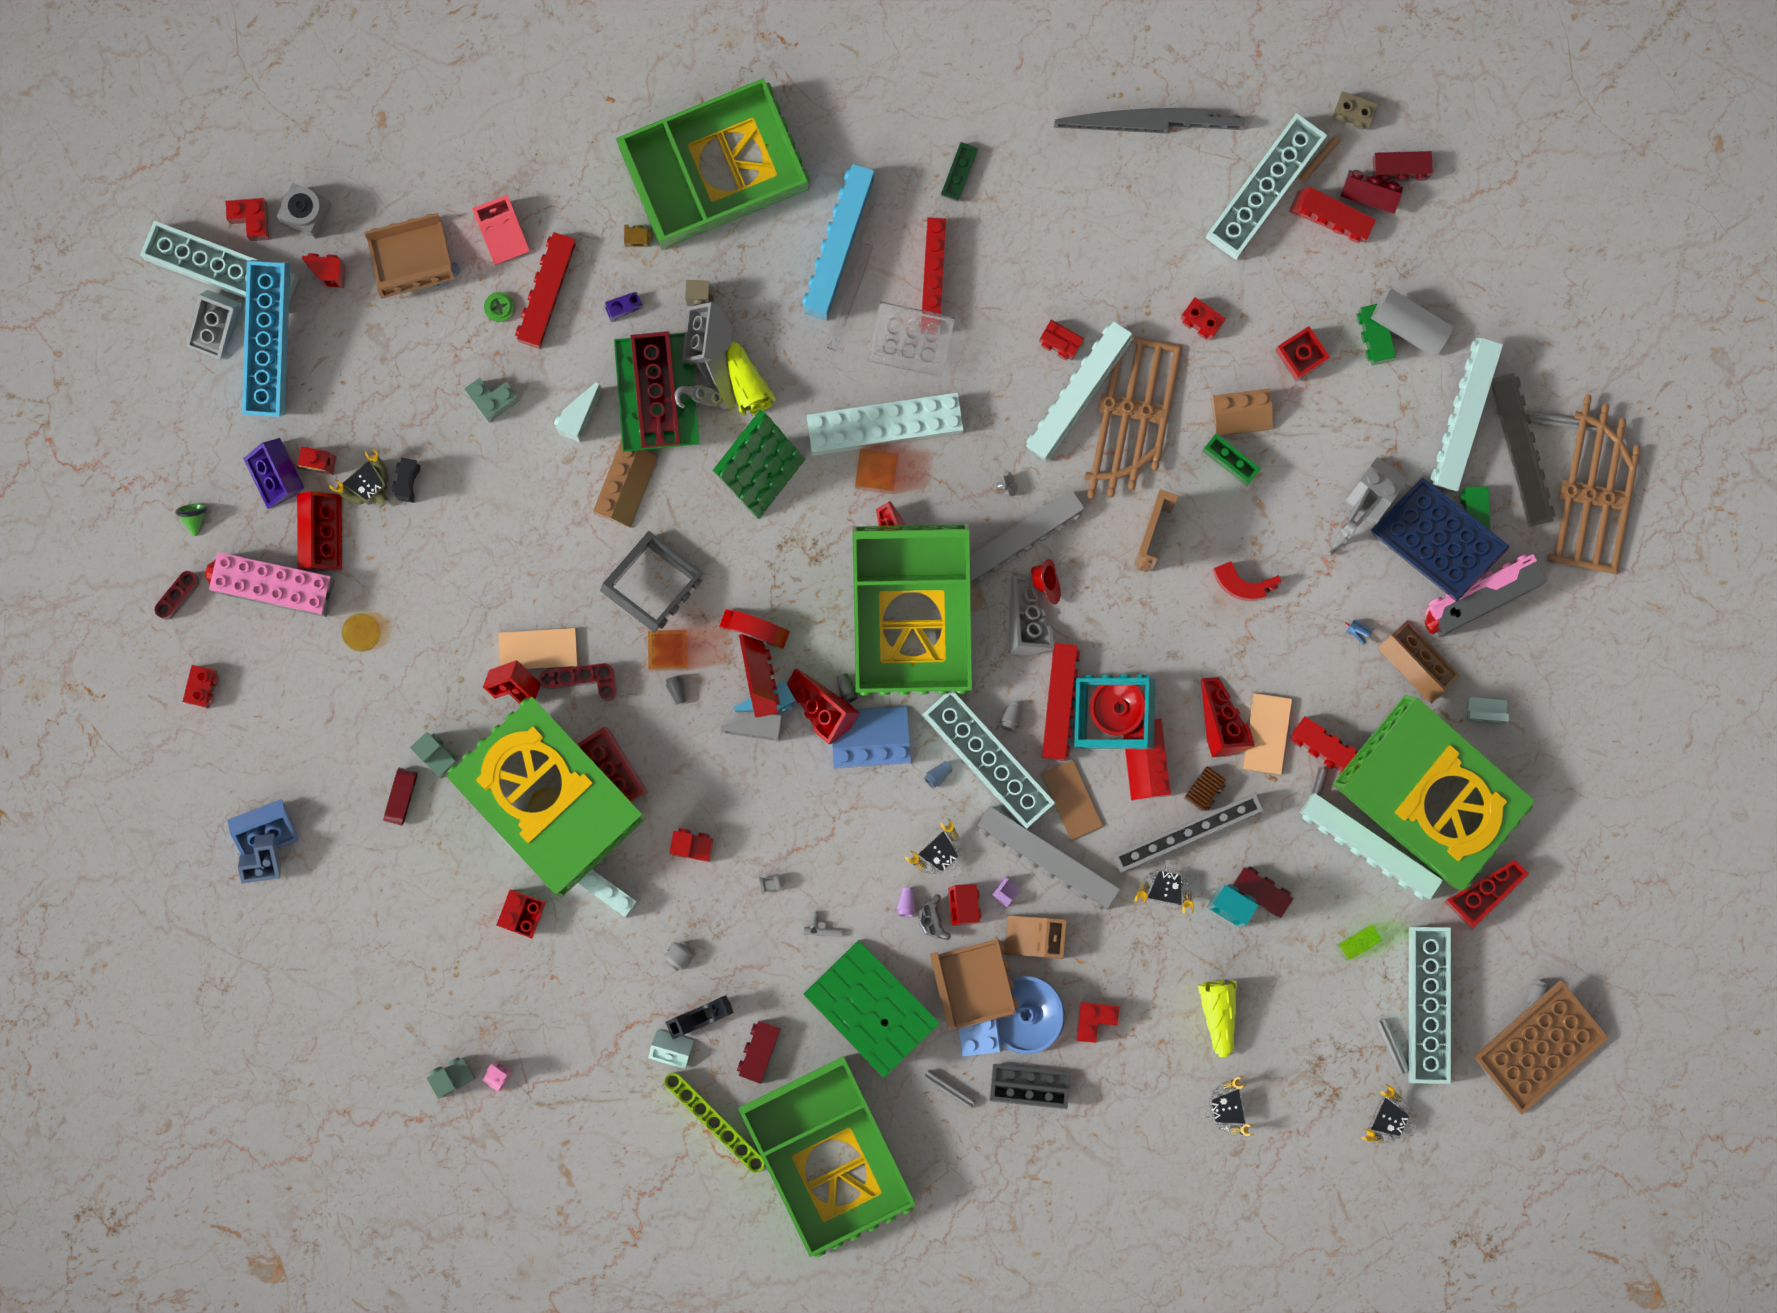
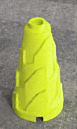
(748, 386)
(1220, 1013)

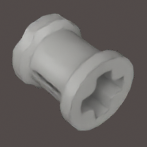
(769, 883)

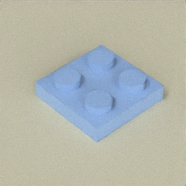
(980, 1039)

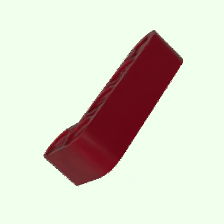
(577, 680)

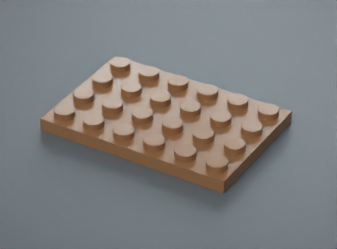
(1540, 1047)

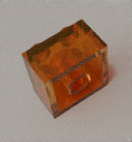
(876, 471)
(668, 650)

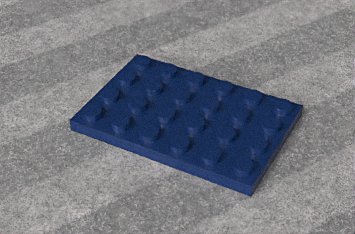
(1439, 539)

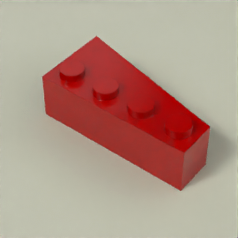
(609, 757)

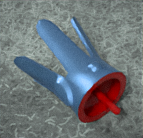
(1357, 626)

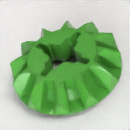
(503, 299)

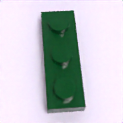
(959, 171)

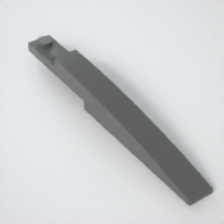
(1150, 120)

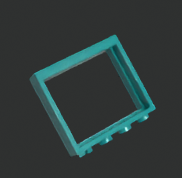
(1082, 709)

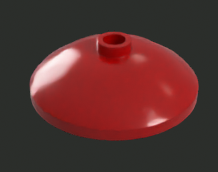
(1106, 712)

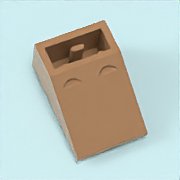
(1035, 937)

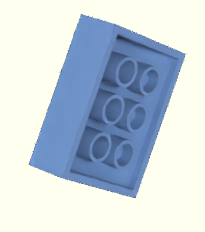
(874, 739)

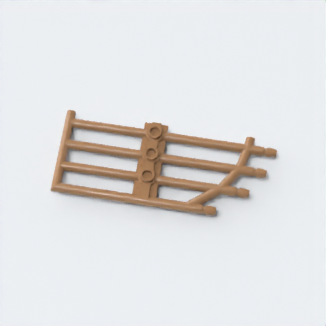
(1134, 409)
(1594, 495)

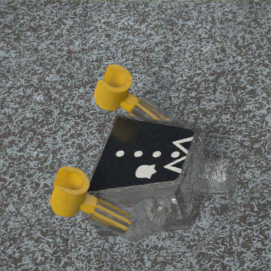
(940, 853)
(1166, 887)
(1227, 1108)
(1390, 1119)

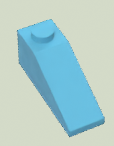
(785, 698)

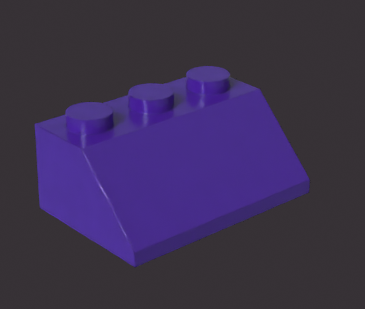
(273, 472)

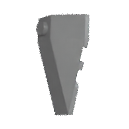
(1027, 626)

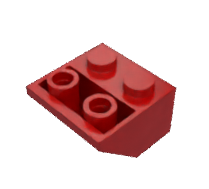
(328, 269)
(521, 914)

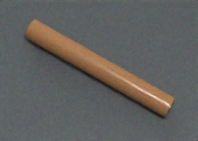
(1319, 159)

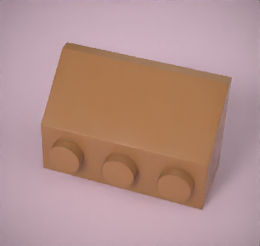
(1242, 412)

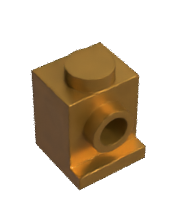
(637, 236)

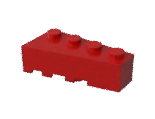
(1332, 214)
(1322, 745)
(1485, 895)

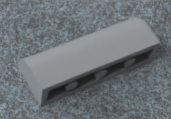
(1412, 322)

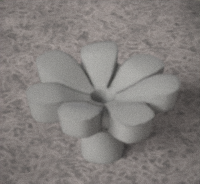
(1007, 484)

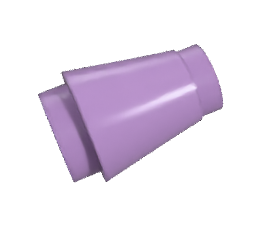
(906, 904)

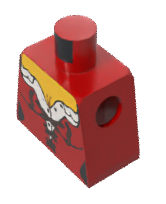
(316, 460)

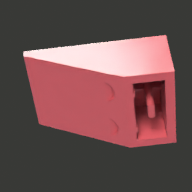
(501, 229)

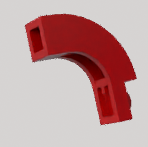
(1240, 589)
(755, 628)

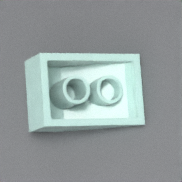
(576, 416)

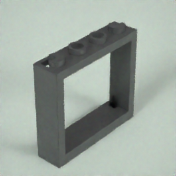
(671, 556)

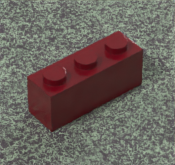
(1403, 165)
(1372, 191)
(1264, 891)
(758, 1051)

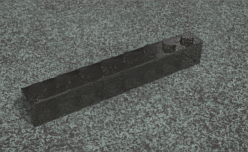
(1521, 449)

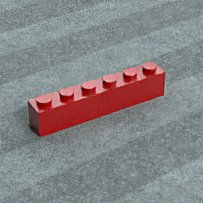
(934, 265)
(546, 290)
(1059, 702)

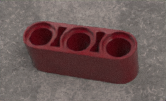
(167, 598)
(400, 796)

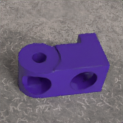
(623, 305)

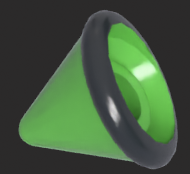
(192, 516)

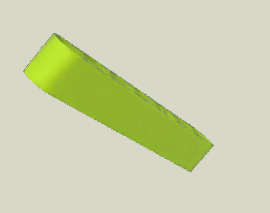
(705, 1118)

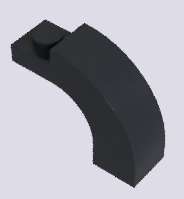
(699, 1017)

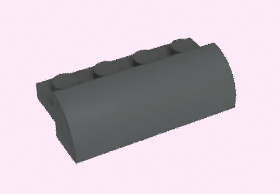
(1030, 1086)

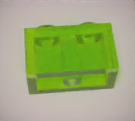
(1359, 942)

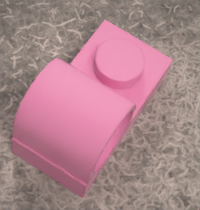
(496, 1076)

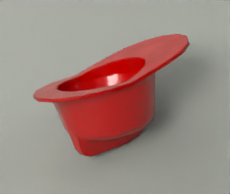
(1046, 581)

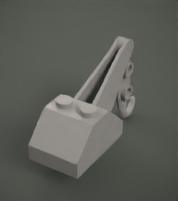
(705, 343)
(1370, 498)

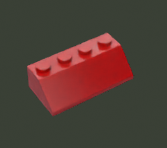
(319, 531)
(759, 676)
(1147, 767)

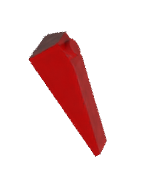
(1224, 727)

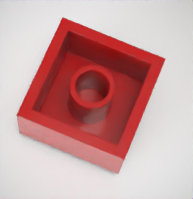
(1302, 353)

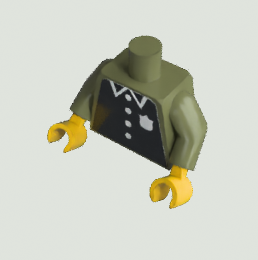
(366, 483)

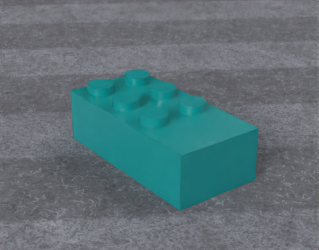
(1232, 905)

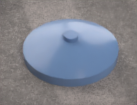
(1037, 1020)

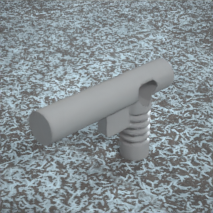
(820, 927)

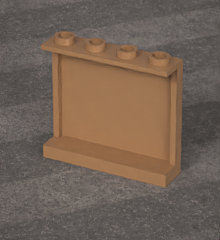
(409, 255)
(1164, 501)
(974, 984)

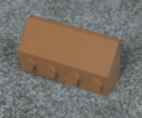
(625, 485)
(1419, 662)

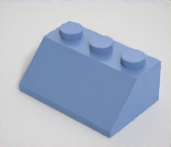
(262, 821)

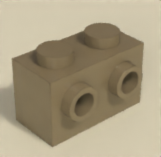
(1354, 110)
(698, 292)

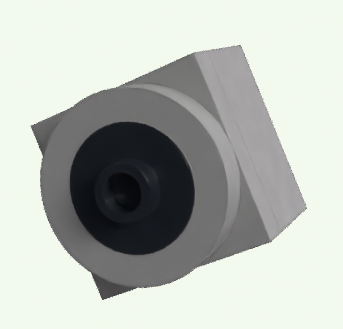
(303, 210)

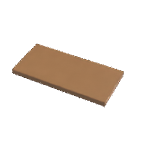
(1072, 800)

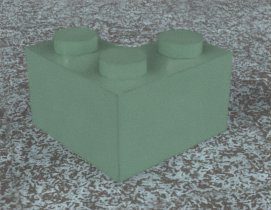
(491, 403)
(431, 751)
(451, 1078)

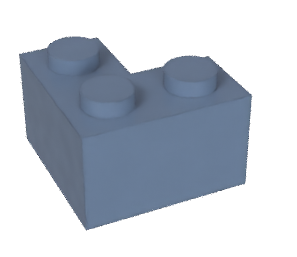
(263, 863)

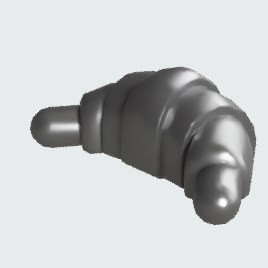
(931, 920)

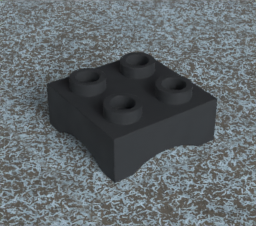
(407, 471)

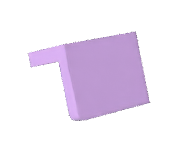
(1006, 892)

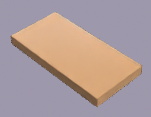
(539, 648)
(1269, 730)

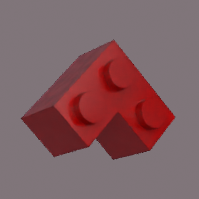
(251, 212)
(511, 680)
(691, 846)
(1090, 1016)

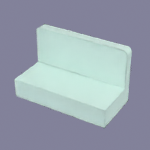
(1487, 710)
(670, 1051)

